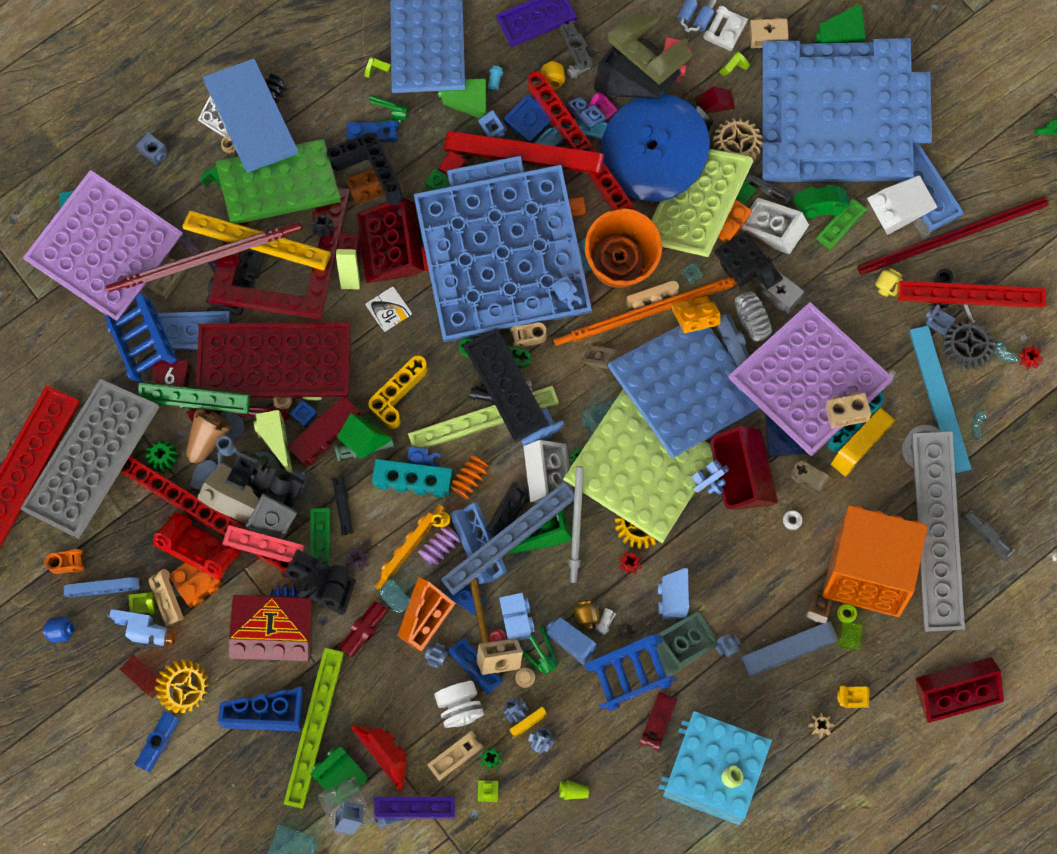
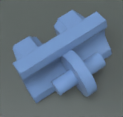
(702, 481)

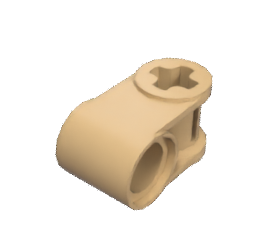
(527, 335)

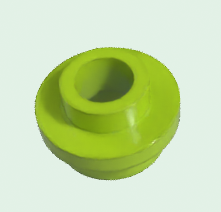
(853, 613)

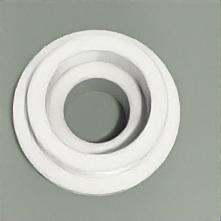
(792, 514)

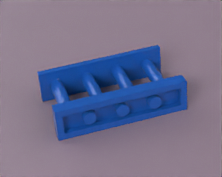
(157, 337)
(616, 659)

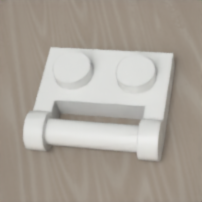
(731, 31)

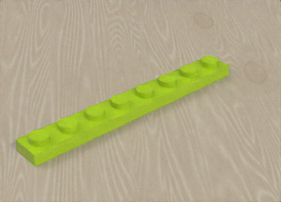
(314, 728)

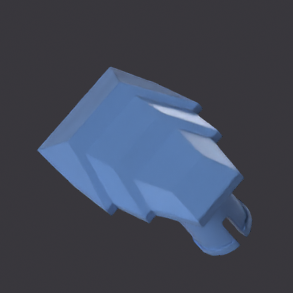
(546, 432)

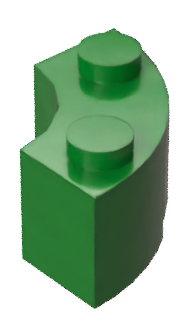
(821, 201)

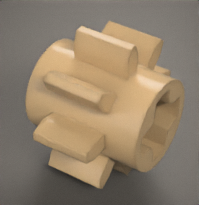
(821, 719)

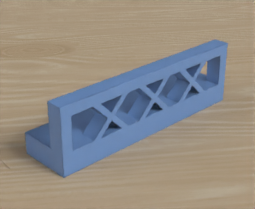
(468, 534)

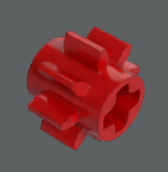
(1025, 359)
(628, 568)

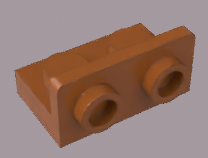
(364, 186)

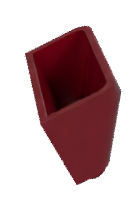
(749, 473)

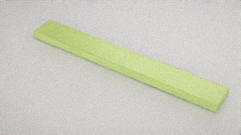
(472, 422)

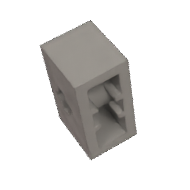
(784, 301)

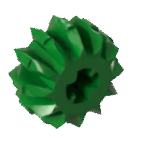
(167, 458)

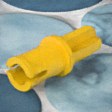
(441, 519)

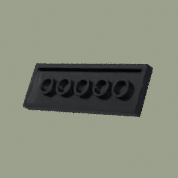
(506, 385)

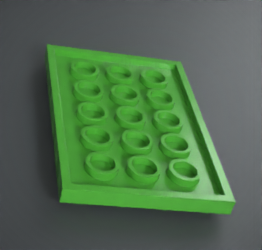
(278, 188)

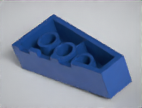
(265, 712)

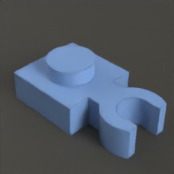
(565, 291)

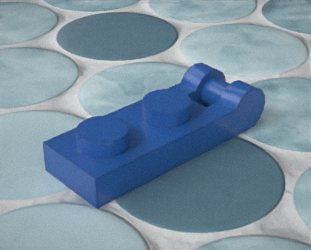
(357, 129)

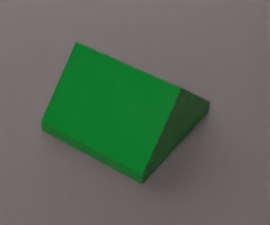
(362, 435)

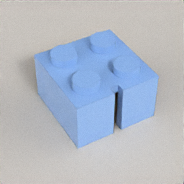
(515, 616)

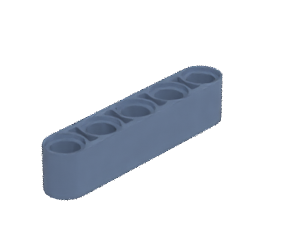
(790, 648)

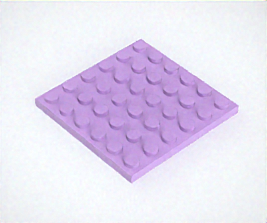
(100, 241)
(804, 369)

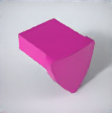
(604, 105)

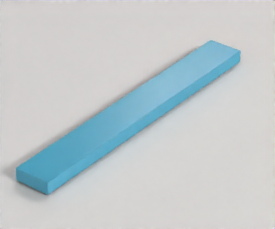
(938, 393)

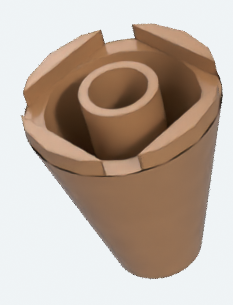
(204, 434)

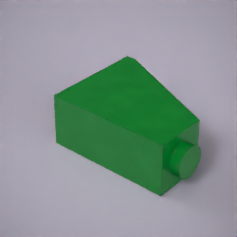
(843, 28)

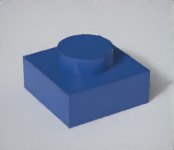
(303, 413)

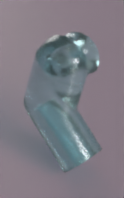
(1002, 353)
(976, 424)

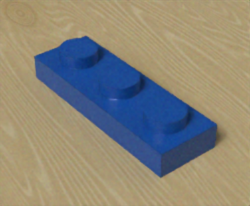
(467, 658)

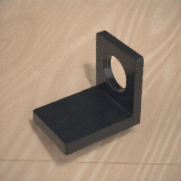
(240, 474)

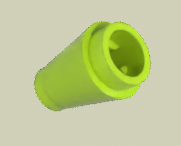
(573, 790)

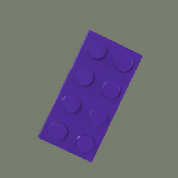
(534, 19)

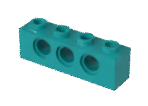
(384, 469)

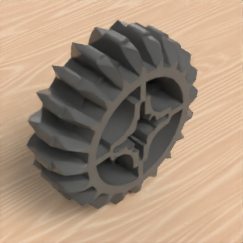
(951, 346)

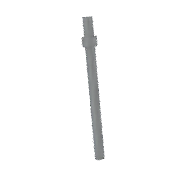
(574, 561)

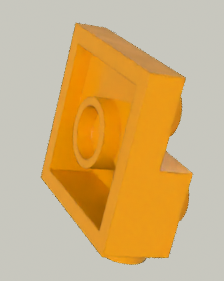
(696, 314)

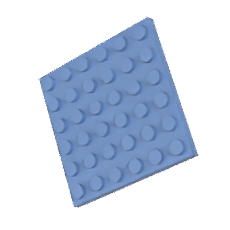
(683, 387)

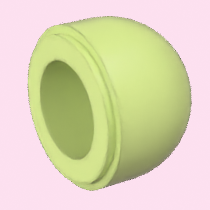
(727, 778)

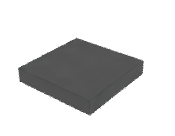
(271, 517)

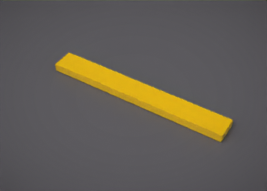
(280, 248)

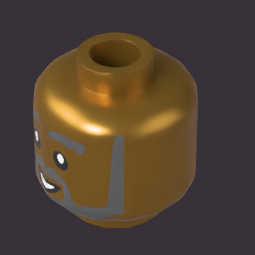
(586, 613)

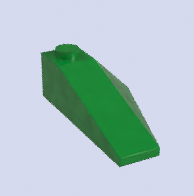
(551, 534)

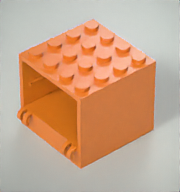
(875, 561)

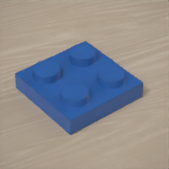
(527, 119)

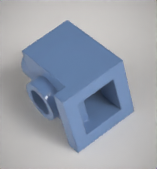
(487, 123)

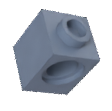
(149, 142)
(349, 817)

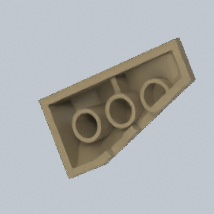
(227, 498)

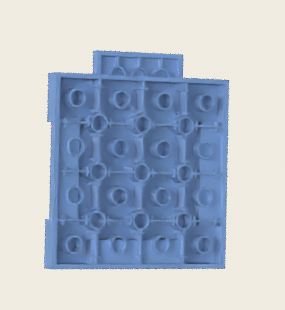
(842, 111)
(499, 247)

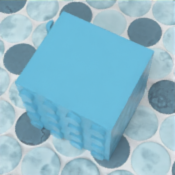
(704, 755)

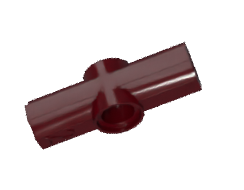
(363, 629)

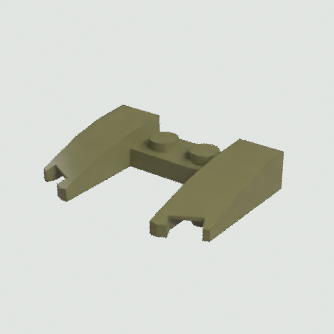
(659, 67)

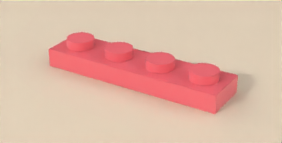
(260, 544)

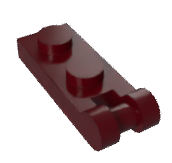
(658, 720)

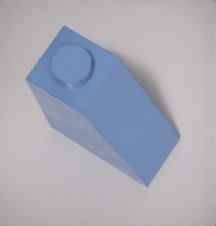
(571, 640)

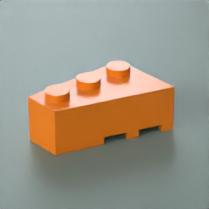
(424, 614)

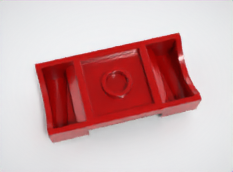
(195, 546)

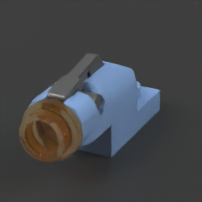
(142, 631)

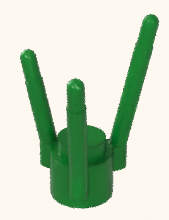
(398, 111)
(547, 663)

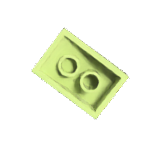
(273, 432)

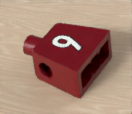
(172, 374)

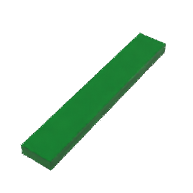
(195, 397)

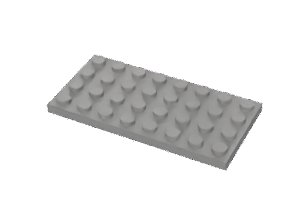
(89, 458)

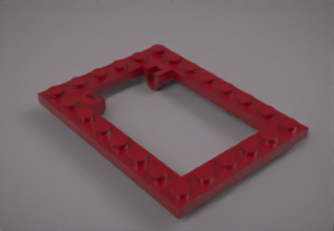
(312, 304)

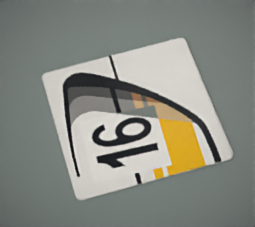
(388, 309)

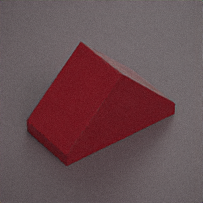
(715, 100)

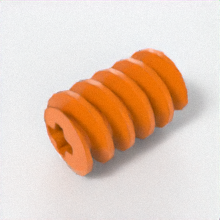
(469, 476)

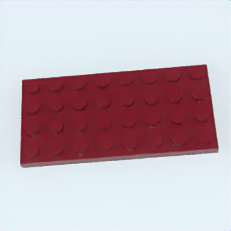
(275, 359)

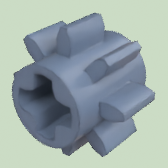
(728, 645)
(436, 655)
(515, 710)
(541, 740)

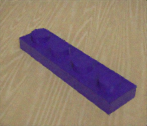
(414, 807)

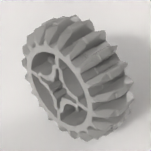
(753, 316)

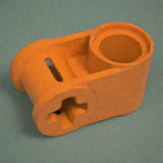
(68, 561)

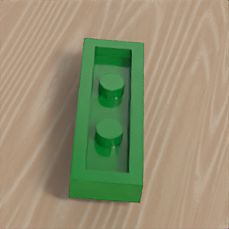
(320, 534)

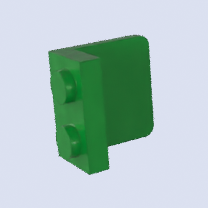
(337, 769)

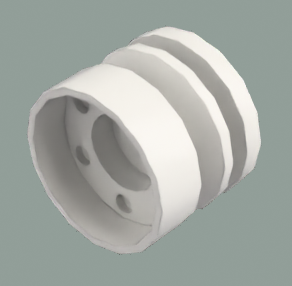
(460, 708)

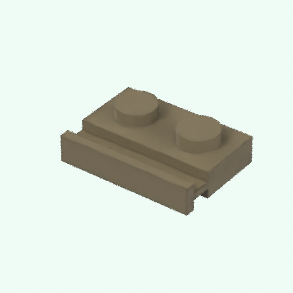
(165, 285)

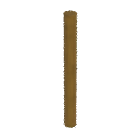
(479, 611)

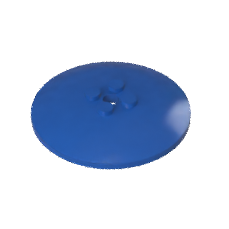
(676, 160)

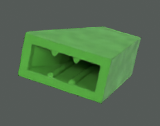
(470, 100)

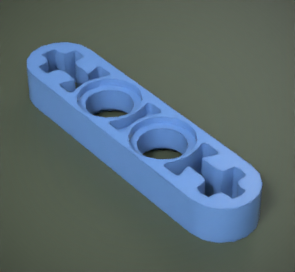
(101, 587)

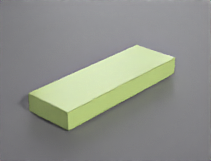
(348, 268)

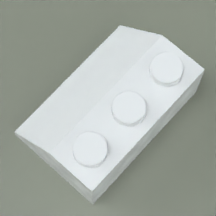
(545, 467)

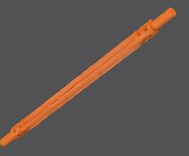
(645, 311)

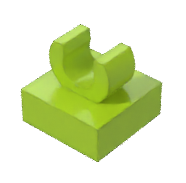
(488, 791)

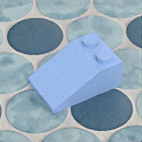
(674, 595)

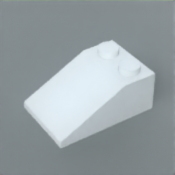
(902, 204)
(775, 225)

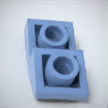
(589, 115)

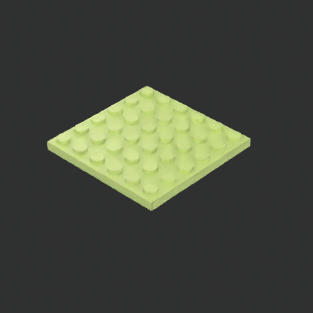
(635, 474)

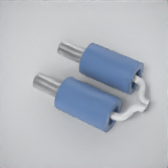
(702, 19)

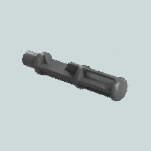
(767, 188)

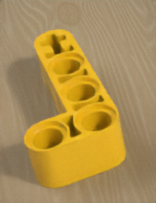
(401, 390)
(862, 442)

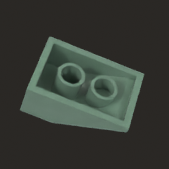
(685, 643)

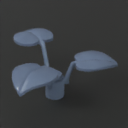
(225, 448)

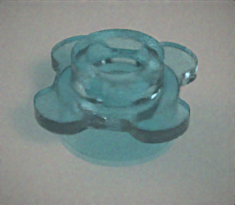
(692, 268)

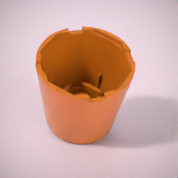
(627, 235)

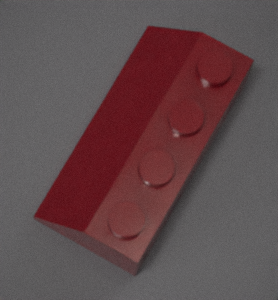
(960, 689)

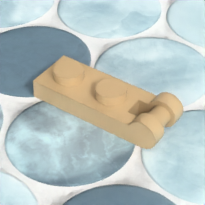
(652, 295)
(165, 598)
(454, 756)

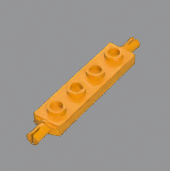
(403, 552)

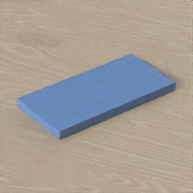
(250, 115)

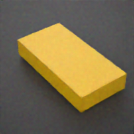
(528, 722)

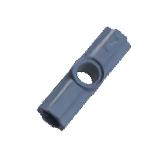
(733, 340)

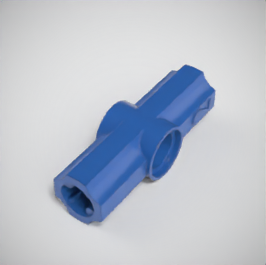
(163, 729)

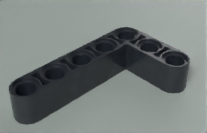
(368, 148)

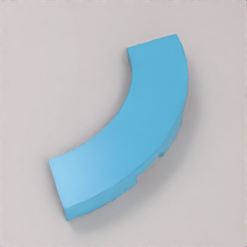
(552, 137)

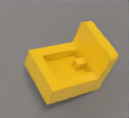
(853, 697)

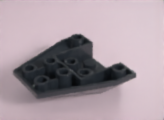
(622, 78)

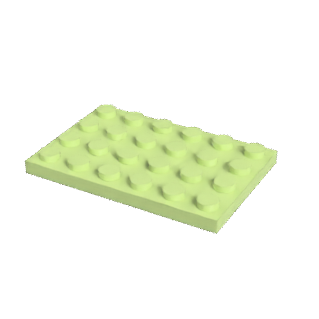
(697, 215)

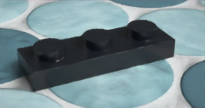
(508, 509)

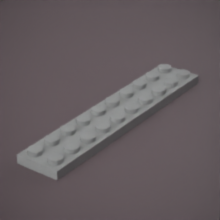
(941, 551)

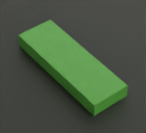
(841, 224)

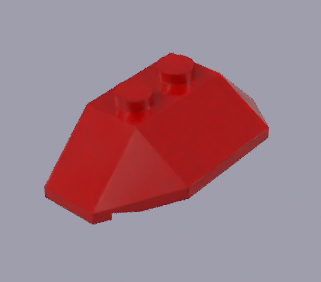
(384, 752)

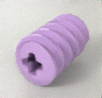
(439, 545)

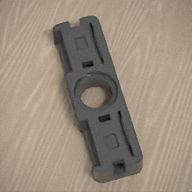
(580, 53)
(988, 534)

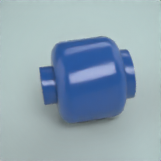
(58, 629)

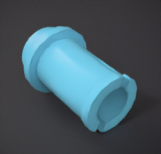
(495, 76)

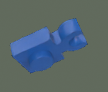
(420, 456)

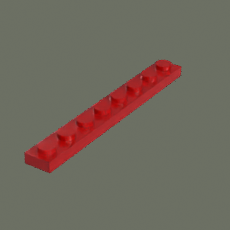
(971, 294)

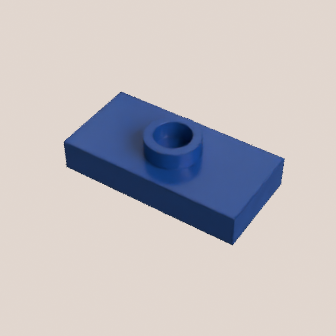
(464, 599)

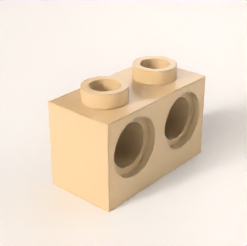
(849, 415)

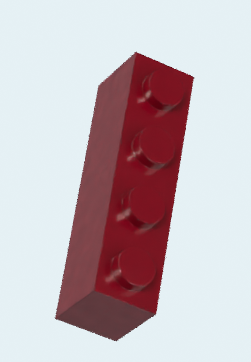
(322, 433)

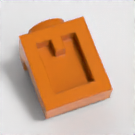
(577, 207)

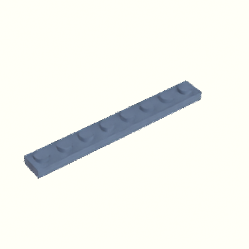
(508, 539)

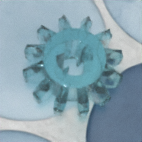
(394, 596)

